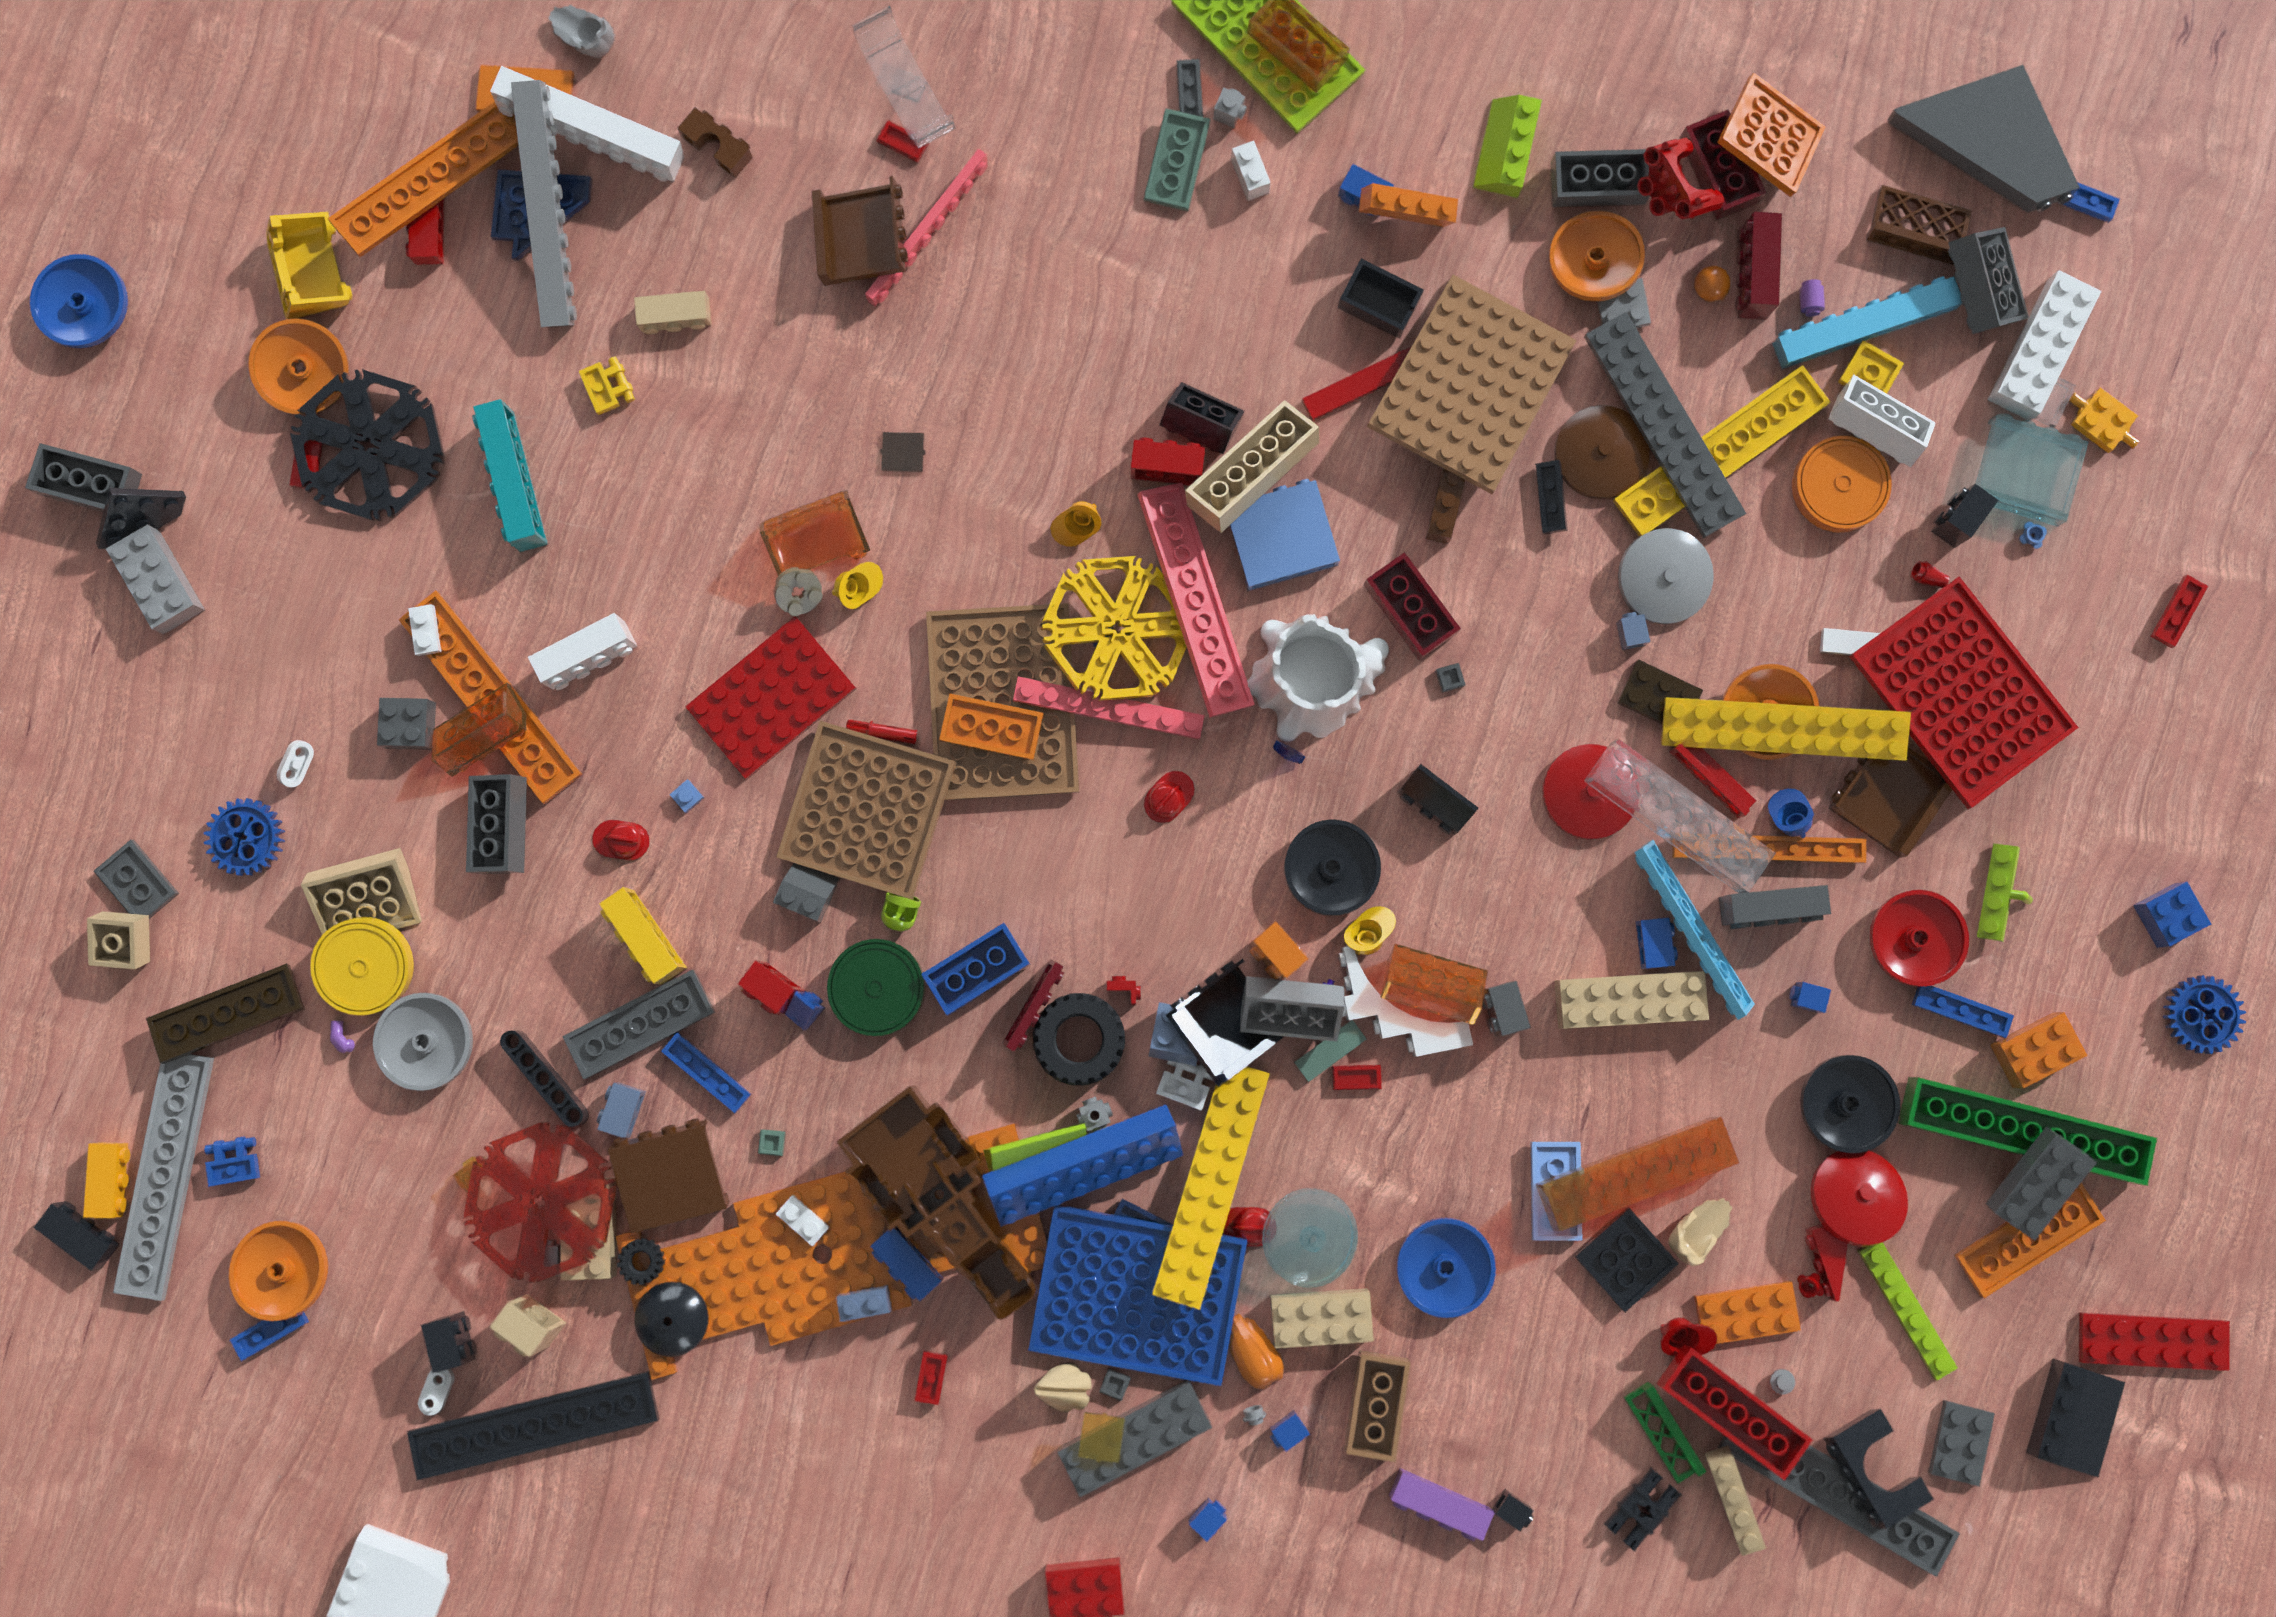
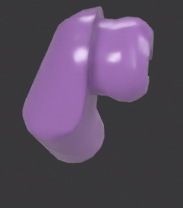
(337, 1038)

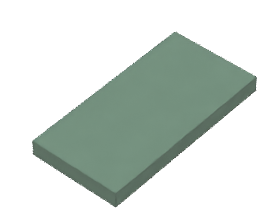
(1177, 159)

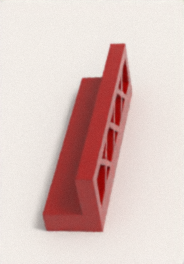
(1715, 779)

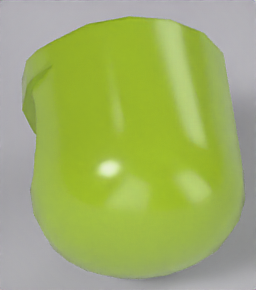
(899, 912)

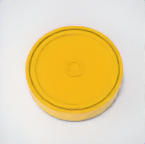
(361, 965)

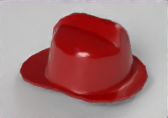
(1169, 796)
(620, 840)
(1246, 1224)
(1681, 1331)

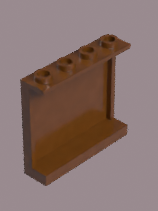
(859, 233)
(1892, 800)
(667, 1175)

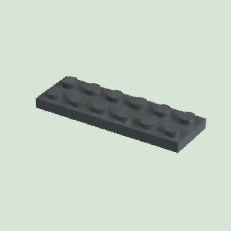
(638, 1024)

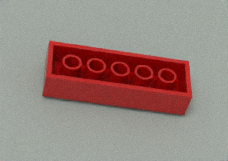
(1734, 1411)

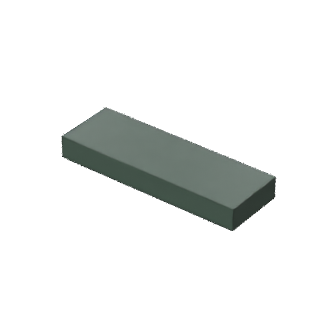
(1329, 1052)

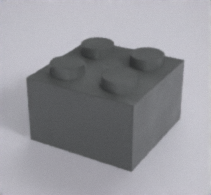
(406, 723)
(1505, 1009)

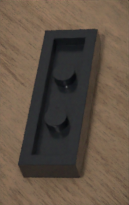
(1551, 497)

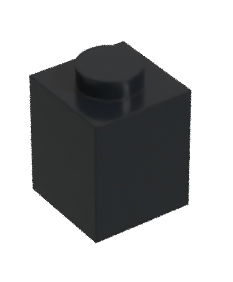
(1513, 1510)

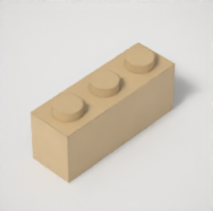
(672, 312)

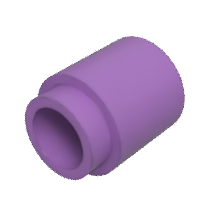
(1812, 298)

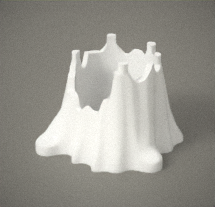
(1314, 675)

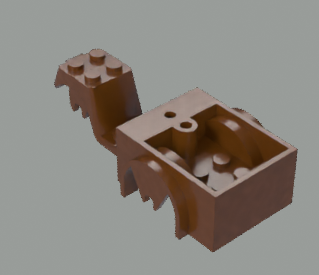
(902, 1161)

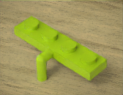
(2000, 892)

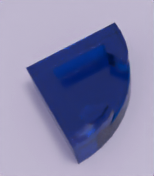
(1288, 752)

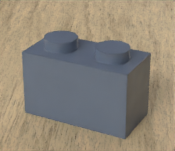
(620, 1110)
(864, 1303)

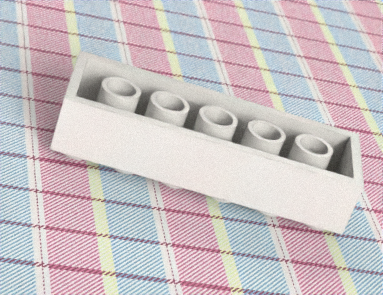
(2044, 345)

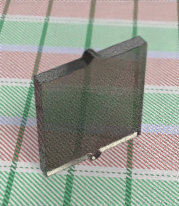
(902, 451)

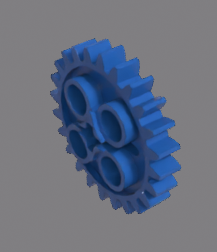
(225, 829)
(2192, 1031)

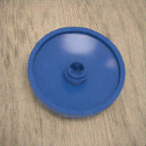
(78, 301)
(1446, 1267)

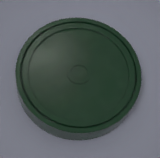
(876, 987)

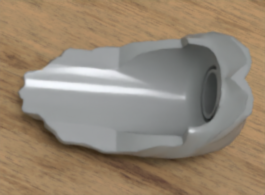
(582, 30)

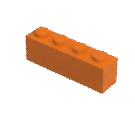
(1408, 205)

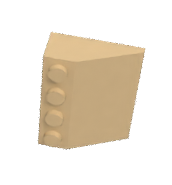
(363, 887)

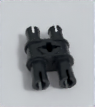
(1645, 1523)

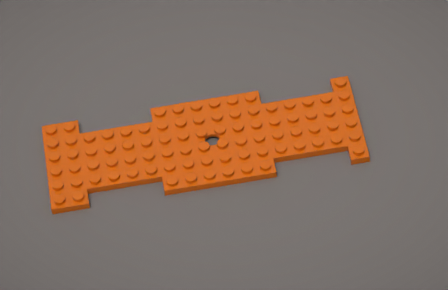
(770, 1271)

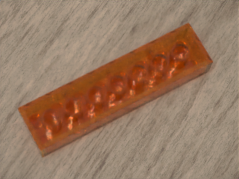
(1637, 1173)

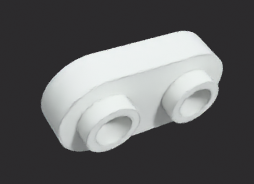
(297, 764)
(436, 1392)

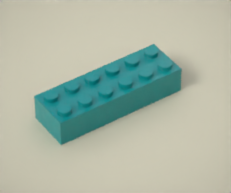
(509, 475)

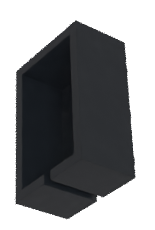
(1380, 298)

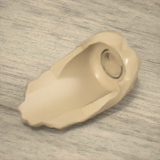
(1699, 1231)

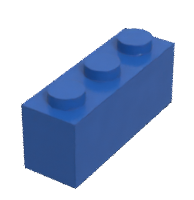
(906, 1263)

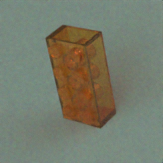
(1298, 41)
(1434, 984)

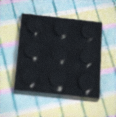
(1626, 1259)

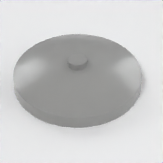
(1665, 576)
(422, 1041)

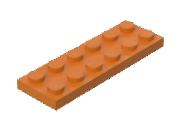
(2010, 1253)

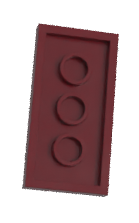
(1039, 996)

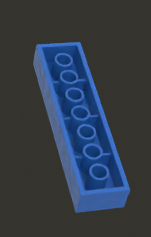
(1083, 1165)

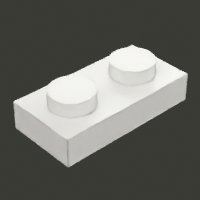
(424, 630)
(802, 1220)

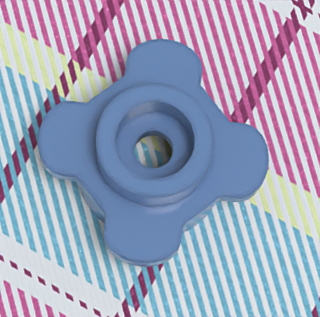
(2039, 531)

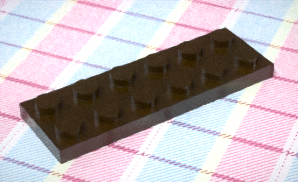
(224, 1013)

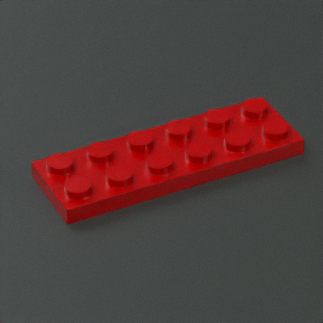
(2154, 1341)

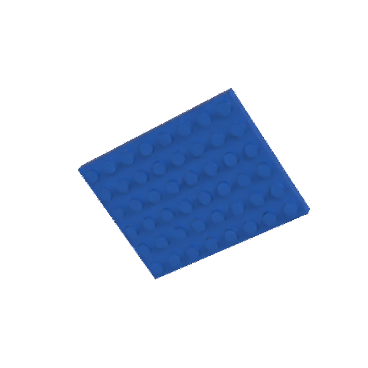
(1101, 1304)

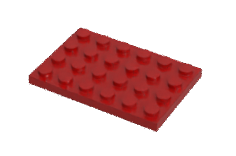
(770, 697)

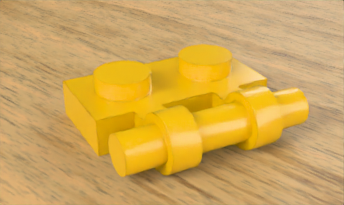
(599, 387)

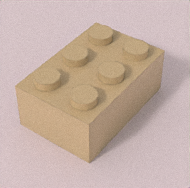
(527, 1325)

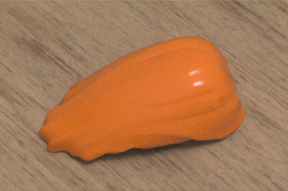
(1254, 1353)

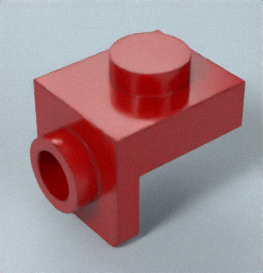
(1120, 984)

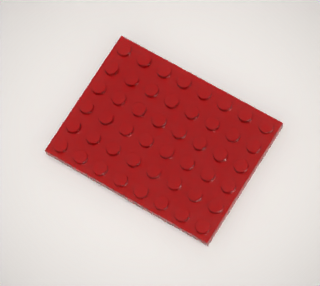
(1968, 692)

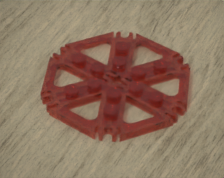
(555, 1193)

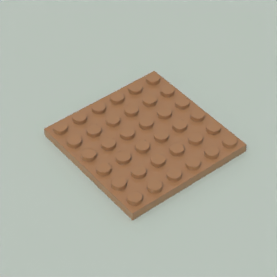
(866, 809)

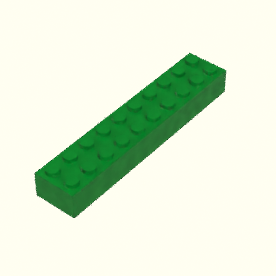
(2016, 1126)

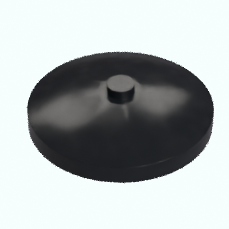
(1332, 867)
(1850, 1103)

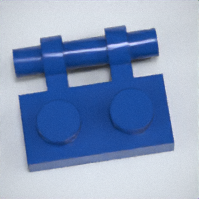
(232, 1169)

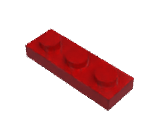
(2179, 611)

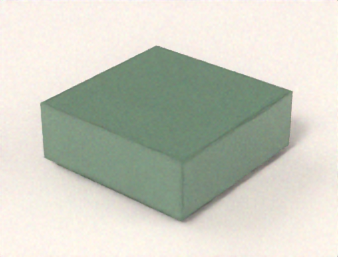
(771, 1142)

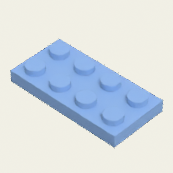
(1547, 1161)

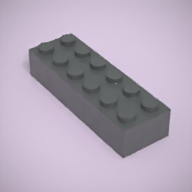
(1147, 1433)

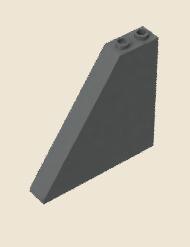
(1996, 136)

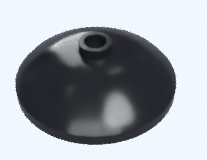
(687, 1313)

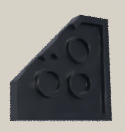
(134, 508)

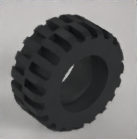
(1078, 1072)

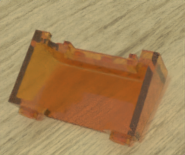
(815, 534)

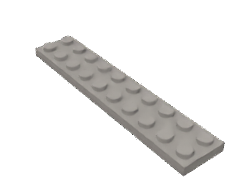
(163, 1177)

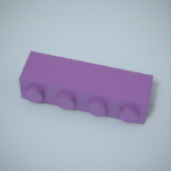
(1441, 1504)

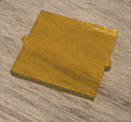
(1101, 1437)

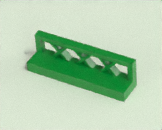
(1672, 1428)

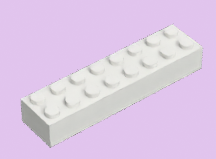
(600, 129)

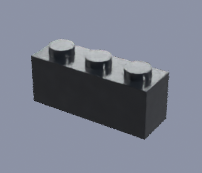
(77, 1235)

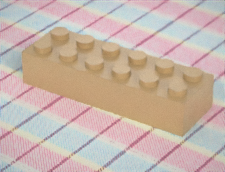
(1252, 466)
(1631, 999)

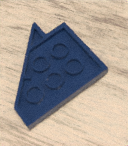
(510, 211)

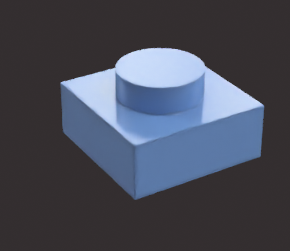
(687, 796)

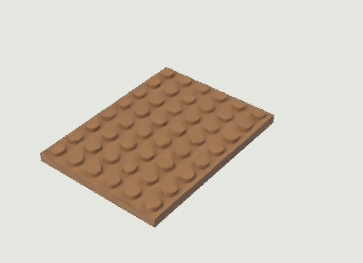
(1471, 384)
(980, 658)

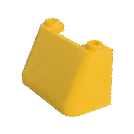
(305, 264)

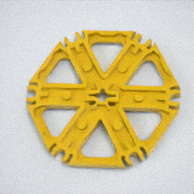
(1105, 615)

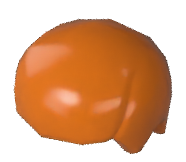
(1712, 283)

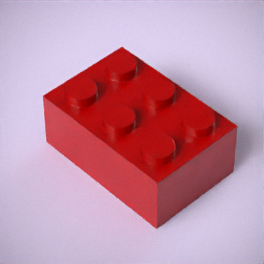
(1166, 461)
(769, 987)
(1085, 1588)

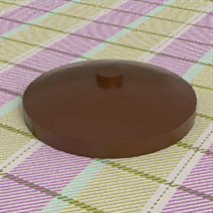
(1601, 452)

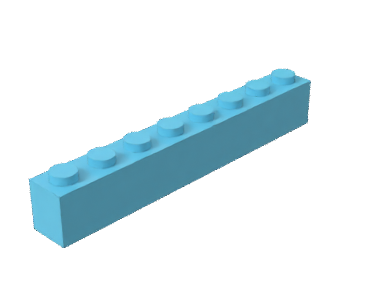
(1867, 322)

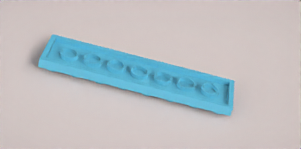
(1698, 935)

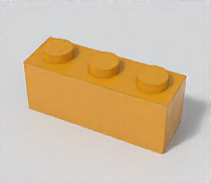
(106, 1180)

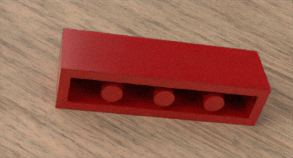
(427, 237)

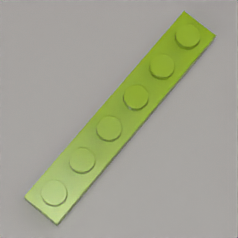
(1908, 1310)

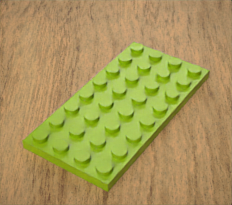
(1226, 28)

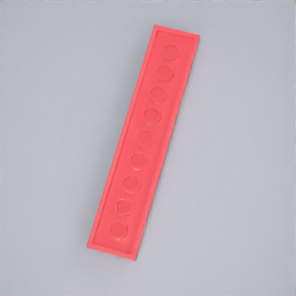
(1195, 599)

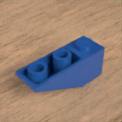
(804, 1009)

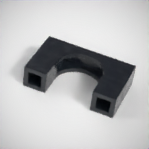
(1849, 1448)

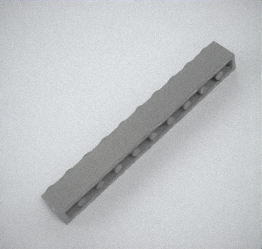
(543, 203)

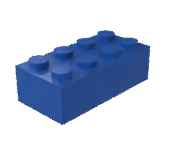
(975, 969)

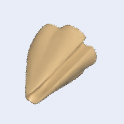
(1064, 1388)

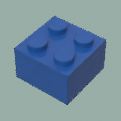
(2172, 914)

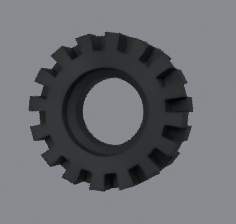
(627, 1268)

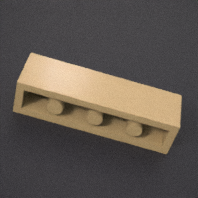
(1735, 1500)

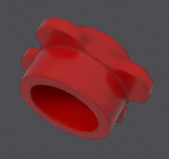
(1808, 1291)

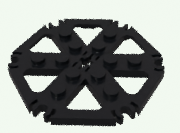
(372, 467)

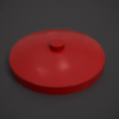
(1574, 803)
(1919, 938)
(1859, 1198)

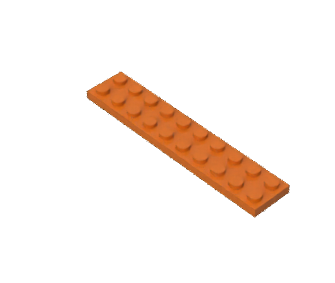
(426, 179)
(474, 676)

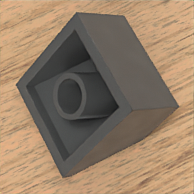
(806, 891)

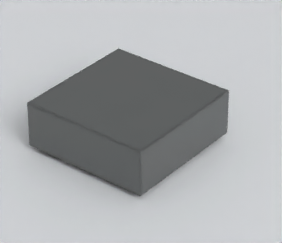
(1450, 677)
(1115, 1384)

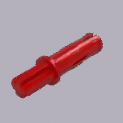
(883, 731)

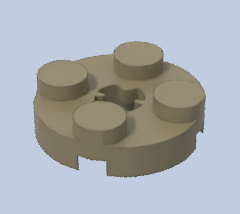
(801, 603)

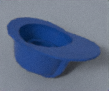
(1791, 812)

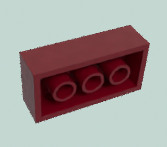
(1720, 169)
(1759, 265)
(1411, 606)

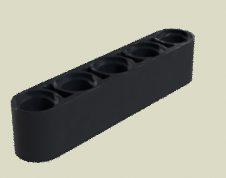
(534, 1072)

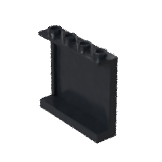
(1212, 1025)

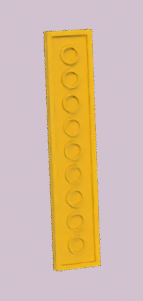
(1730, 444)
(1786, 728)
(1210, 1188)

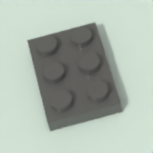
(1961, 1443)

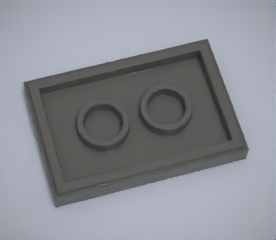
(136, 881)

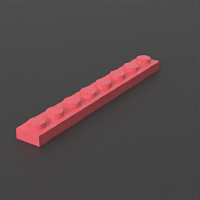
(932, 221)
(1119, 710)

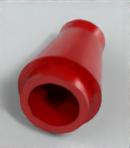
(1929, 575)

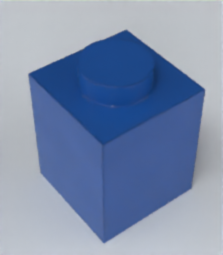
(1809, 997)
(1288, 1431)
(1208, 1519)

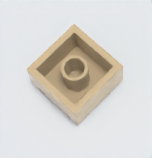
(118, 940)

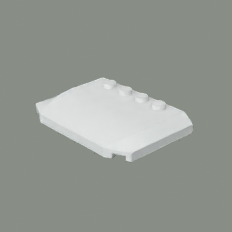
(391, 1578)

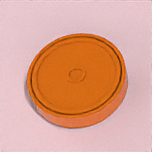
(1841, 484)

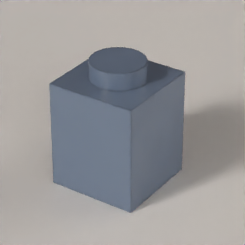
(1633, 631)

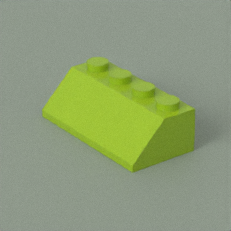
(1507, 145)
(1015, 1151)

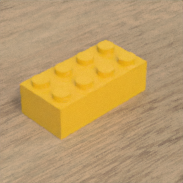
(642, 935)

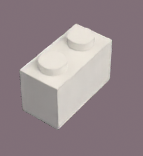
(1250, 170)

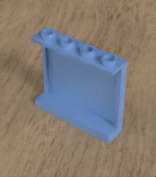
(1284, 536)

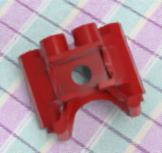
(1669, 186)

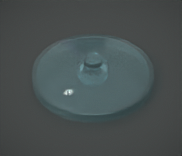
(1310, 1237)

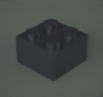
(1964, 515)
(449, 1342)

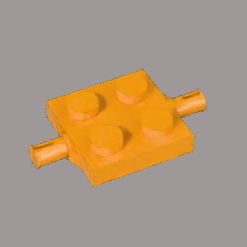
(2104, 420)

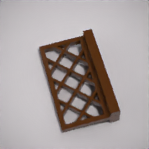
(1916, 240)

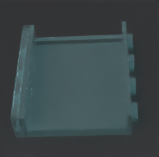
(2031, 469)

